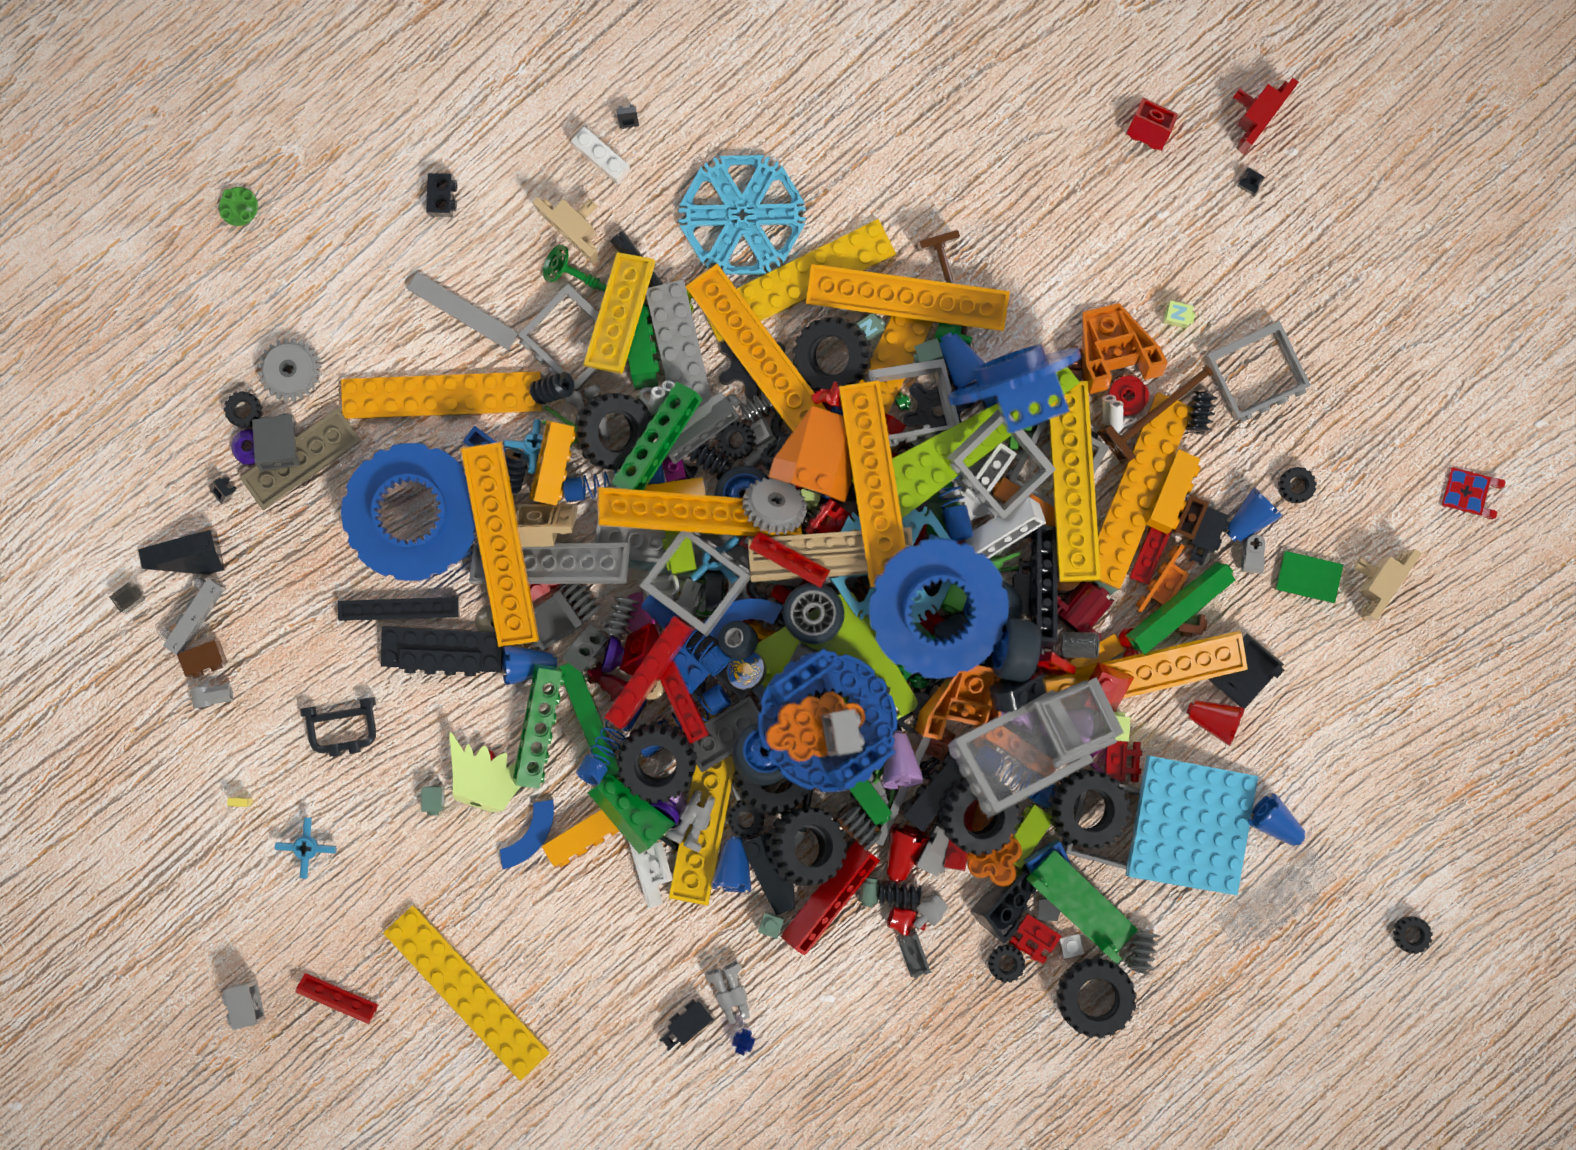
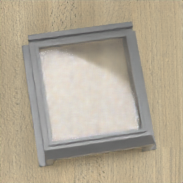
(1077, 720)

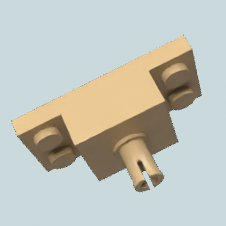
(571, 224)
(542, 522)
(1384, 581)

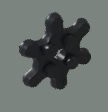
(737, 372)
(926, 402)

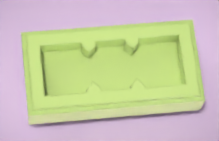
(811, 498)

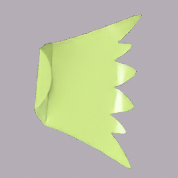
(480, 780)

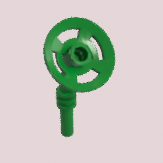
(552, 264)

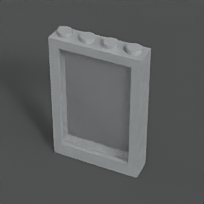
(1010, 759)

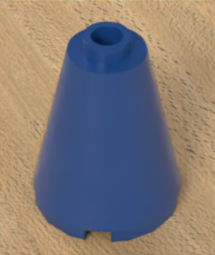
(959, 359)
(1252, 516)
(520, 663)
(1276, 820)
(733, 868)

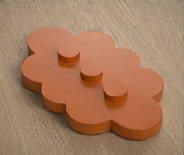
(801, 725)
(998, 864)

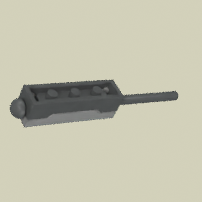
(703, 425)

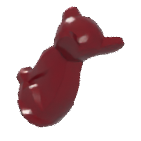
(610, 683)

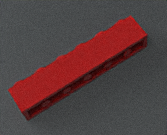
(649, 672)
(829, 899)

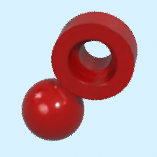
(1125, 643)

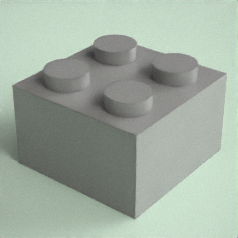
(842, 732)
(243, 1005)

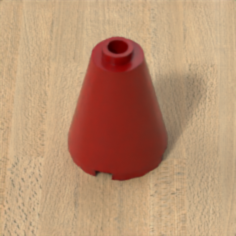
(1217, 719)
(904, 850)

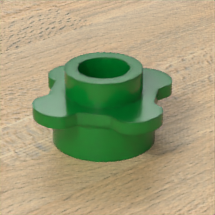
(902, 401)
(919, 681)

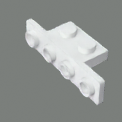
(652, 870)

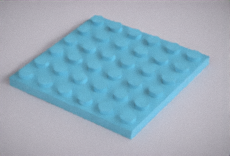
(1191, 825)

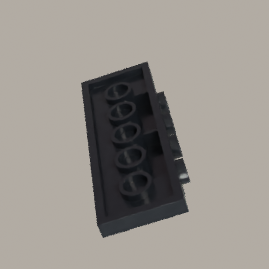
(440, 650)

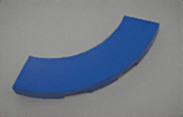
(748, 609)
(534, 837)

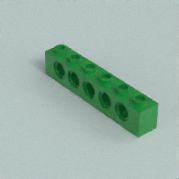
(666, 434)
(542, 675)

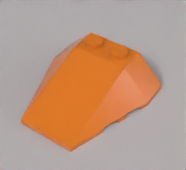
(816, 455)

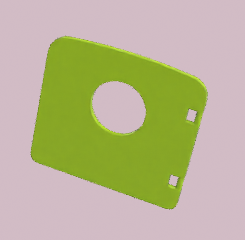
(853, 639)

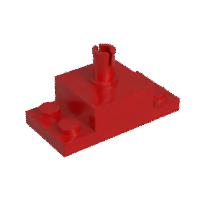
(1260, 110)

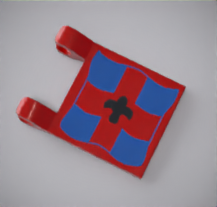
(1468, 492)

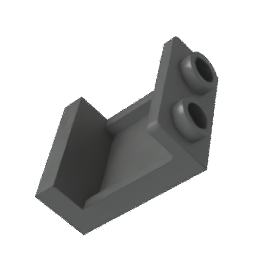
(275, 442)
(554, 621)

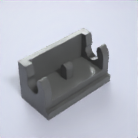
(914, 955)

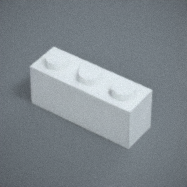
(600, 155)
(992, 469)

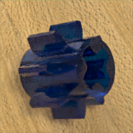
(743, 1041)

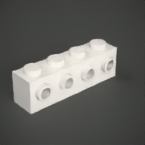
(1001, 533)

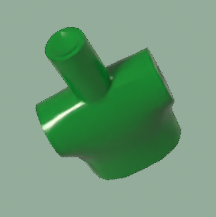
(944, 328)

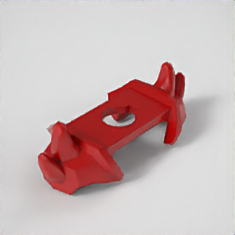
(828, 397)

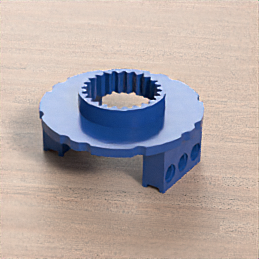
(1018, 381)
(410, 559)
(905, 575)
(856, 683)

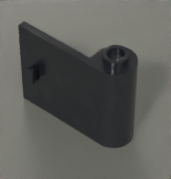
(1248, 683)

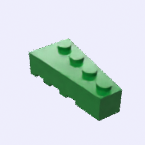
(641, 357)
(633, 817)

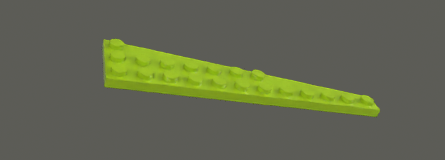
(926, 468)

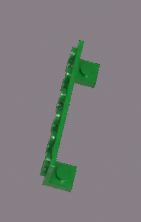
(1082, 904)

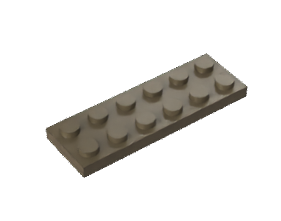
(315, 448)

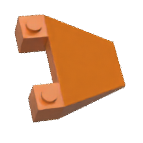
(1116, 341)
(959, 699)

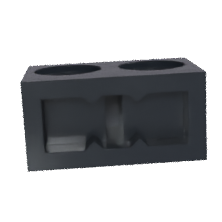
(437, 195)

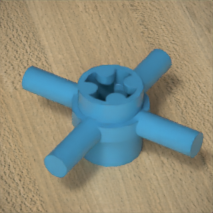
(530, 445)
(716, 566)
(310, 842)

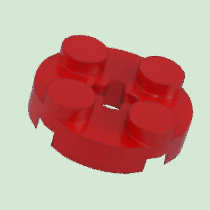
(1136, 388)

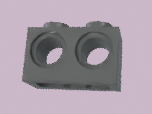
(586, 648)

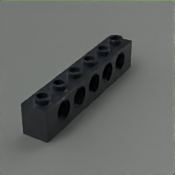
(1044, 584)

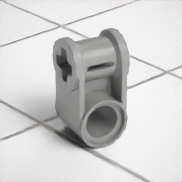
(1253, 557)

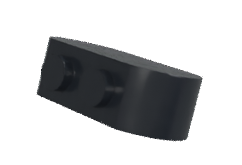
(1012, 695)

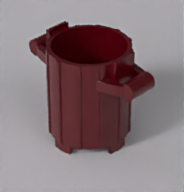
(1084, 607)

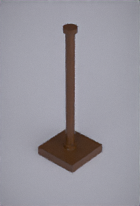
(938, 243)
(1118, 442)

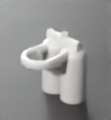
(657, 396)
(1113, 414)
(665, 585)

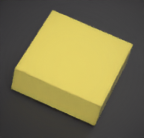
(239, 802)

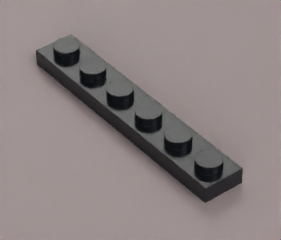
(398, 609)

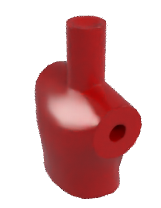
(902, 920)

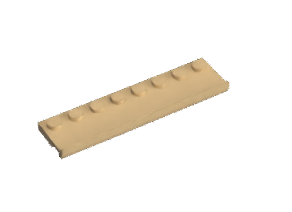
(838, 552)

